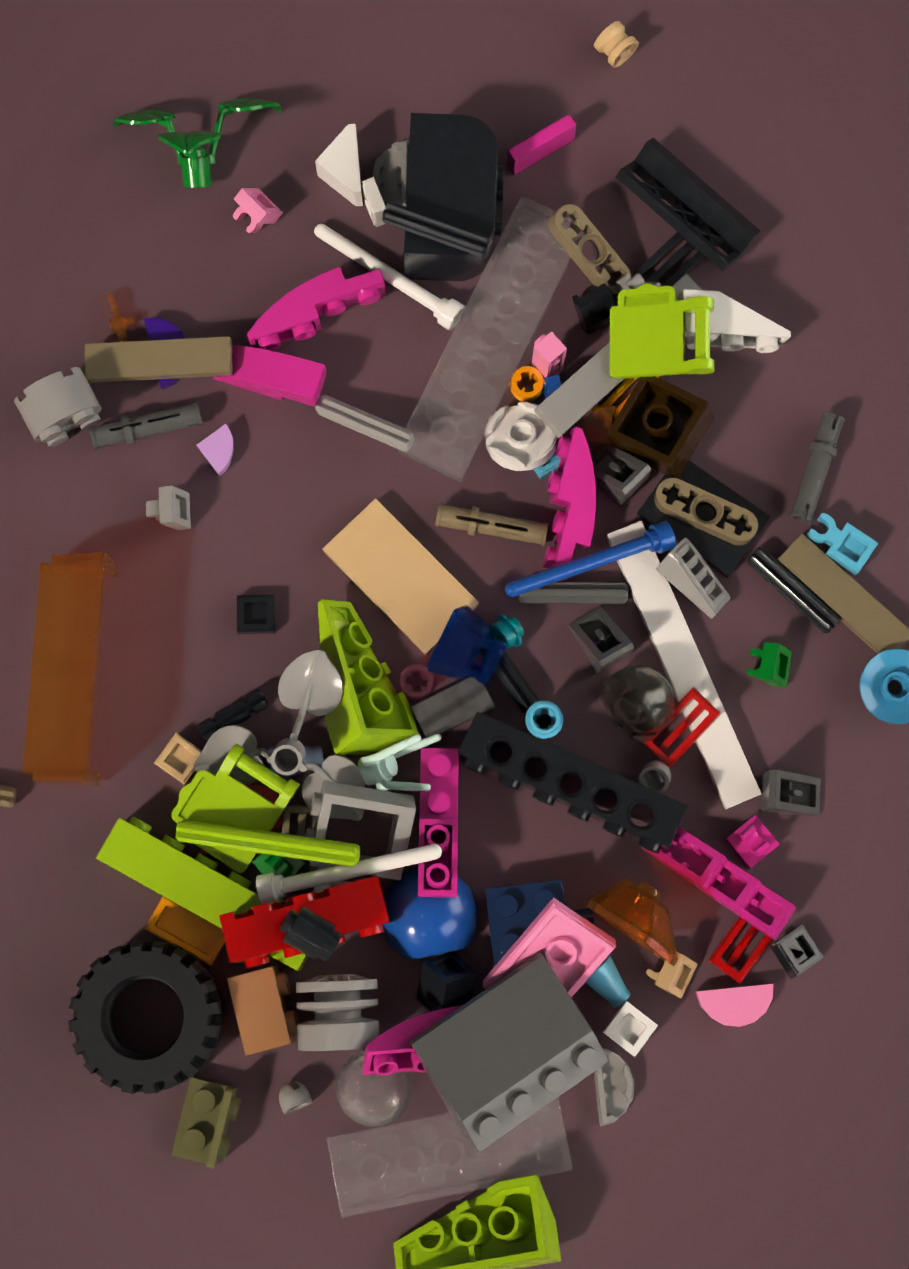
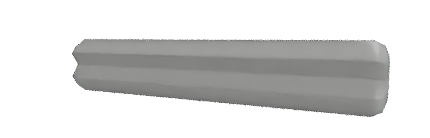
(365, 423)

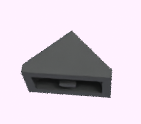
(619, 473)
(601, 639)
(790, 793)

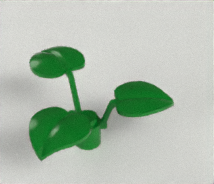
(192, 157)

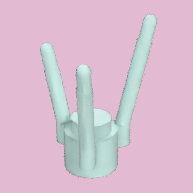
(382, 766)

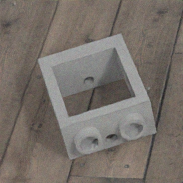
(399, 804)

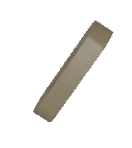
(574, 249)
(727, 531)

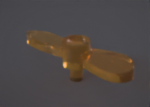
(119, 323)

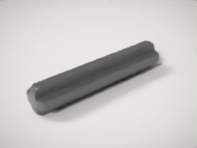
(577, 593)

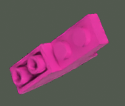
(299, 310)
(575, 491)
(439, 821)
(392, 1050)

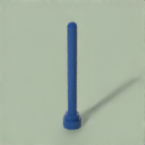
(658, 538)

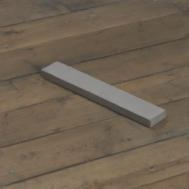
(587, 385)

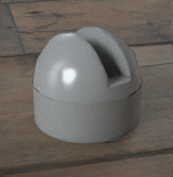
(652, 780)
(294, 1097)

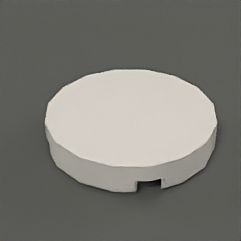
(519, 438)

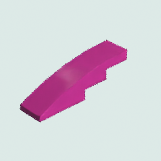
(726, 883)

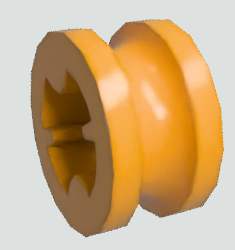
(532, 373)

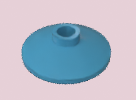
(874, 681)

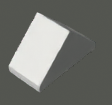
(341, 166)

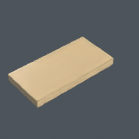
(398, 575)

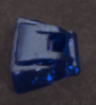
(460, 646)

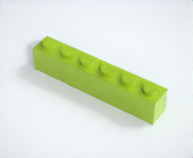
(179, 876)

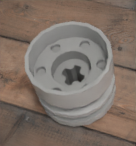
(337, 1013)

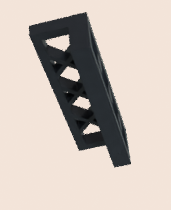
(690, 203)

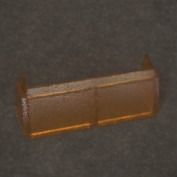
(65, 669)

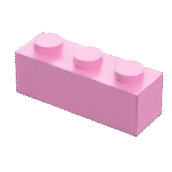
(548, 355)

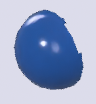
(429, 924)

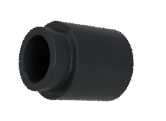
(309, 933)

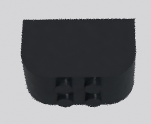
(458, 181)

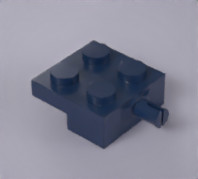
(516, 907)

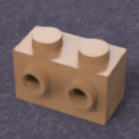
(263, 1009)

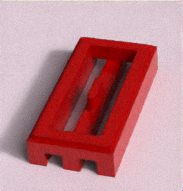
(704, 704)
(726, 966)

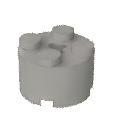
(58, 406)

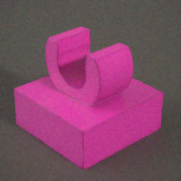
(752, 841)

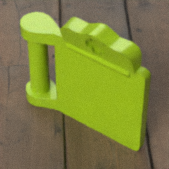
(650, 333)
(231, 803)

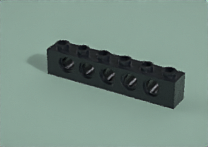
(488, 733)

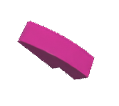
(276, 374)

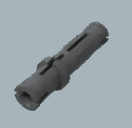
(146, 425)
(818, 463)

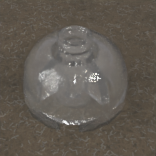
(372, 1098)

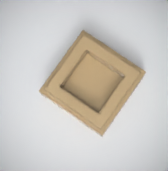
(179, 759)

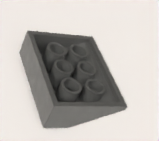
(508, 1052)

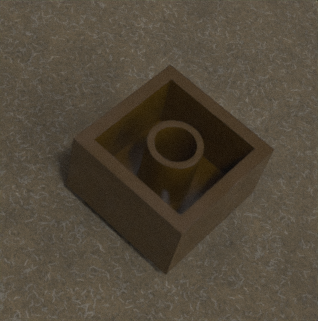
(661, 425)

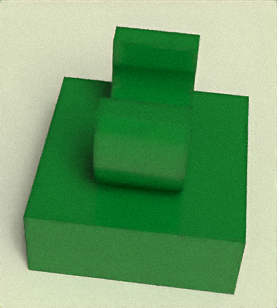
(774, 664)
(279, 865)

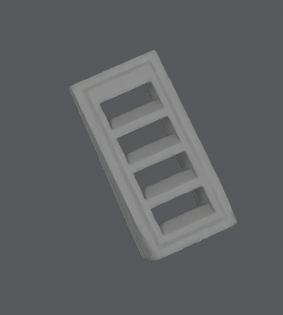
(694, 578)

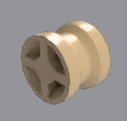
(616, 44)

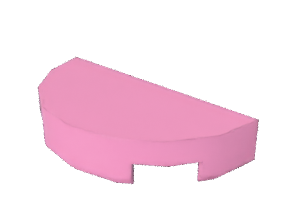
(737, 1004)

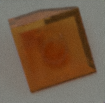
(638, 916)

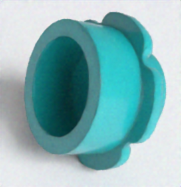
(508, 630)

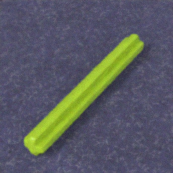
(268, 842)

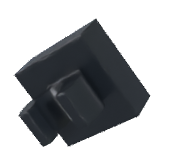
(594, 307)

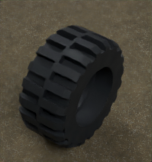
(94, 1020)

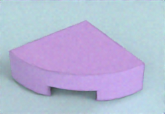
(218, 449)

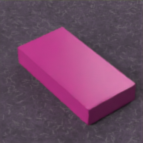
(541, 144)

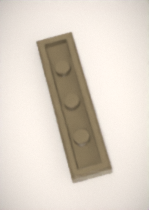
(158, 359)
(844, 596)

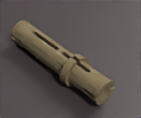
(448, 516)

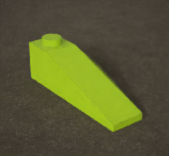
(370, 709)
(496, 1230)

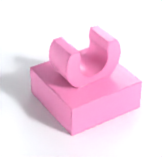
(259, 208)

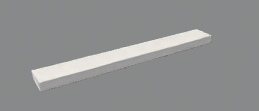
(685, 668)

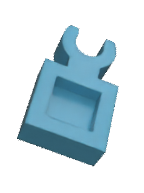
(847, 547)

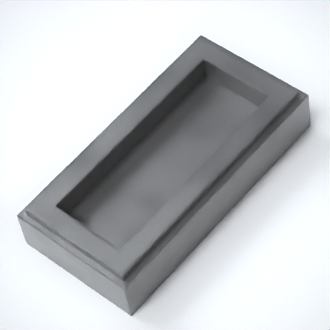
(452, 707)

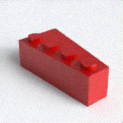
(349, 906)

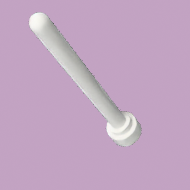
(446, 311)
(274, 887)

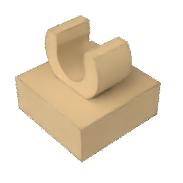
(674, 978)

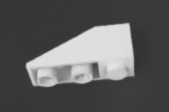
(734, 325)

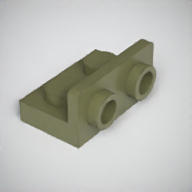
(205, 1122)

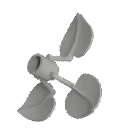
(307, 685)

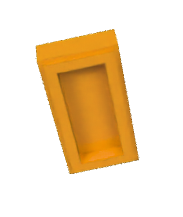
(186, 930)

